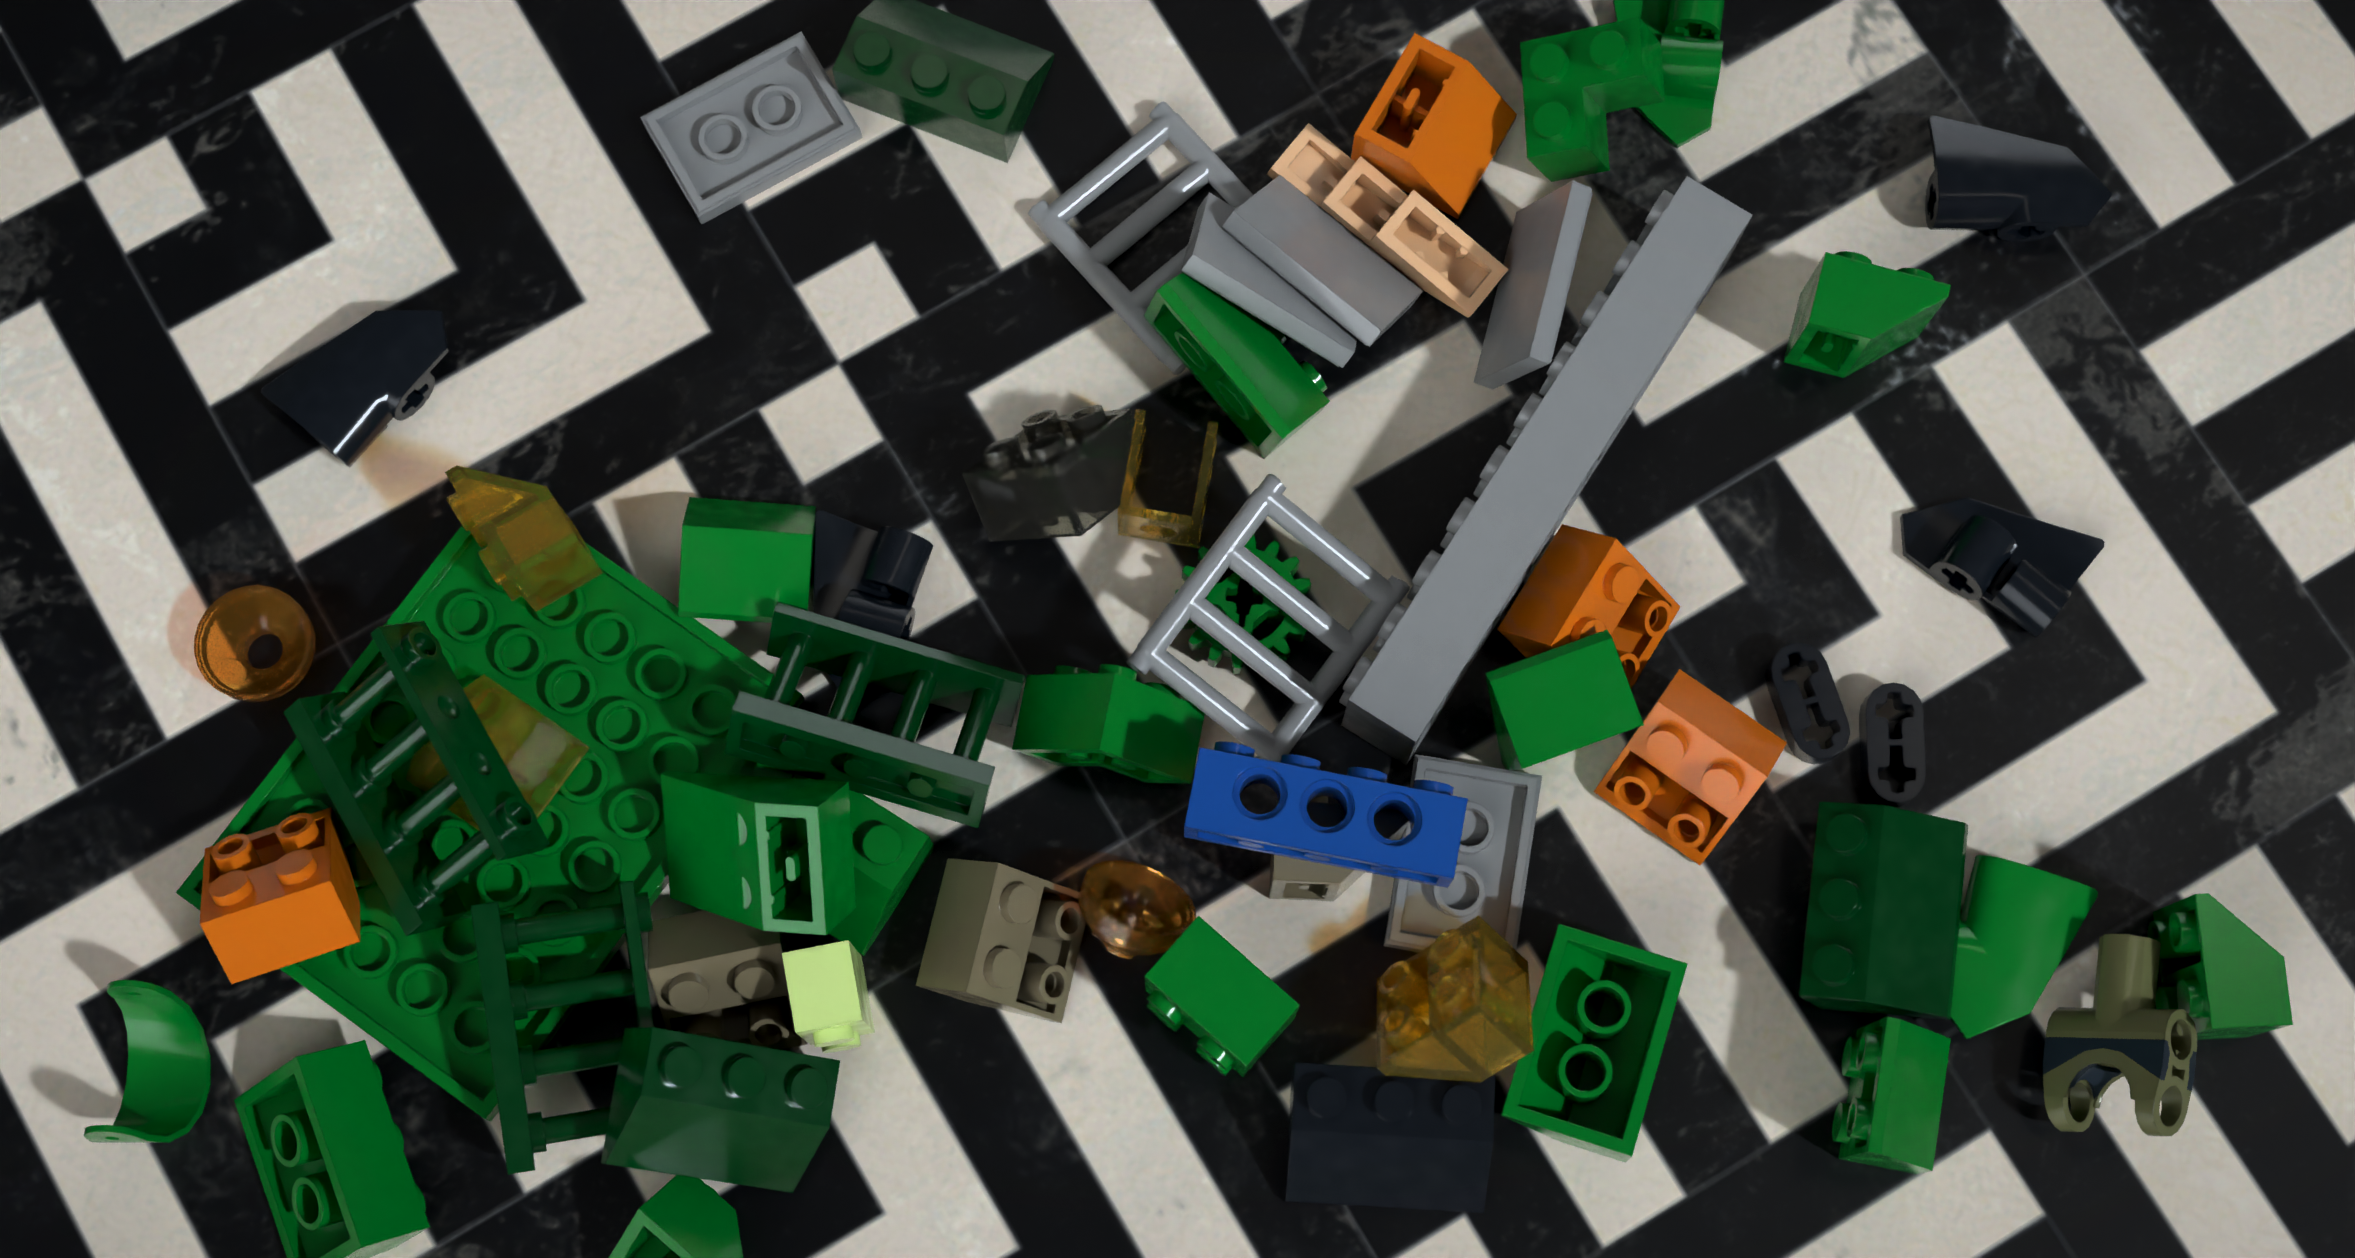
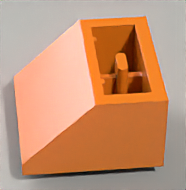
(1434, 126)
(1589, 587)
(1691, 767)
(279, 896)

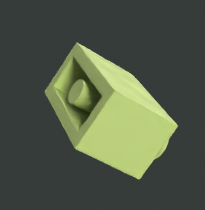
(828, 995)

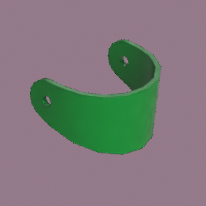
(165, 1067)

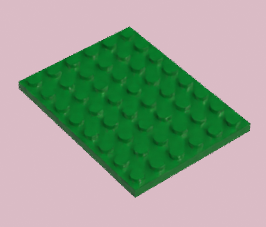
(607, 669)

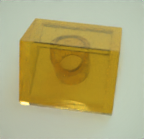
(530, 744)

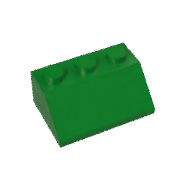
(1238, 362)
(885, 858)
(1595, 1042)
(332, 1156)

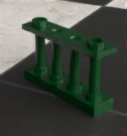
(871, 761)
(370, 801)
(511, 1000)

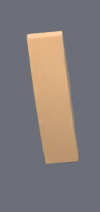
(1393, 224)

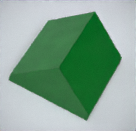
(744, 559)
(1560, 701)

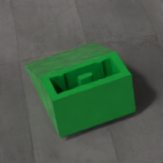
(761, 849)

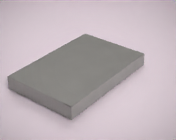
(751, 127)
(1322, 260)
(1249, 283)
(1535, 287)
(1490, 857)

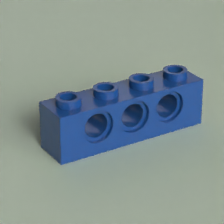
(1220, 818)

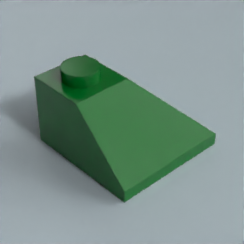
(682, 1222)

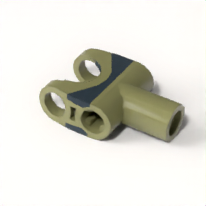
(2121, 1039)

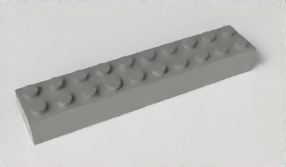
(1550, 460)

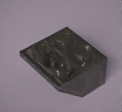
(1053, 474)

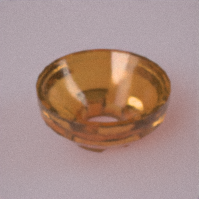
(233, 625)
(1134, 908)

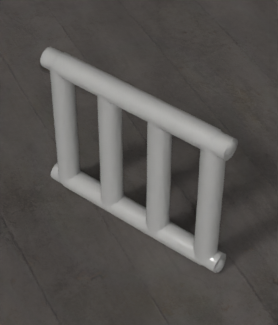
(1093, 261)
(1192, 605)

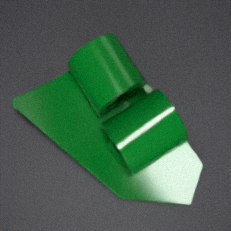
(1690, 61)
(2011, 940)

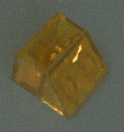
(528, 535)
(1455, 1008)

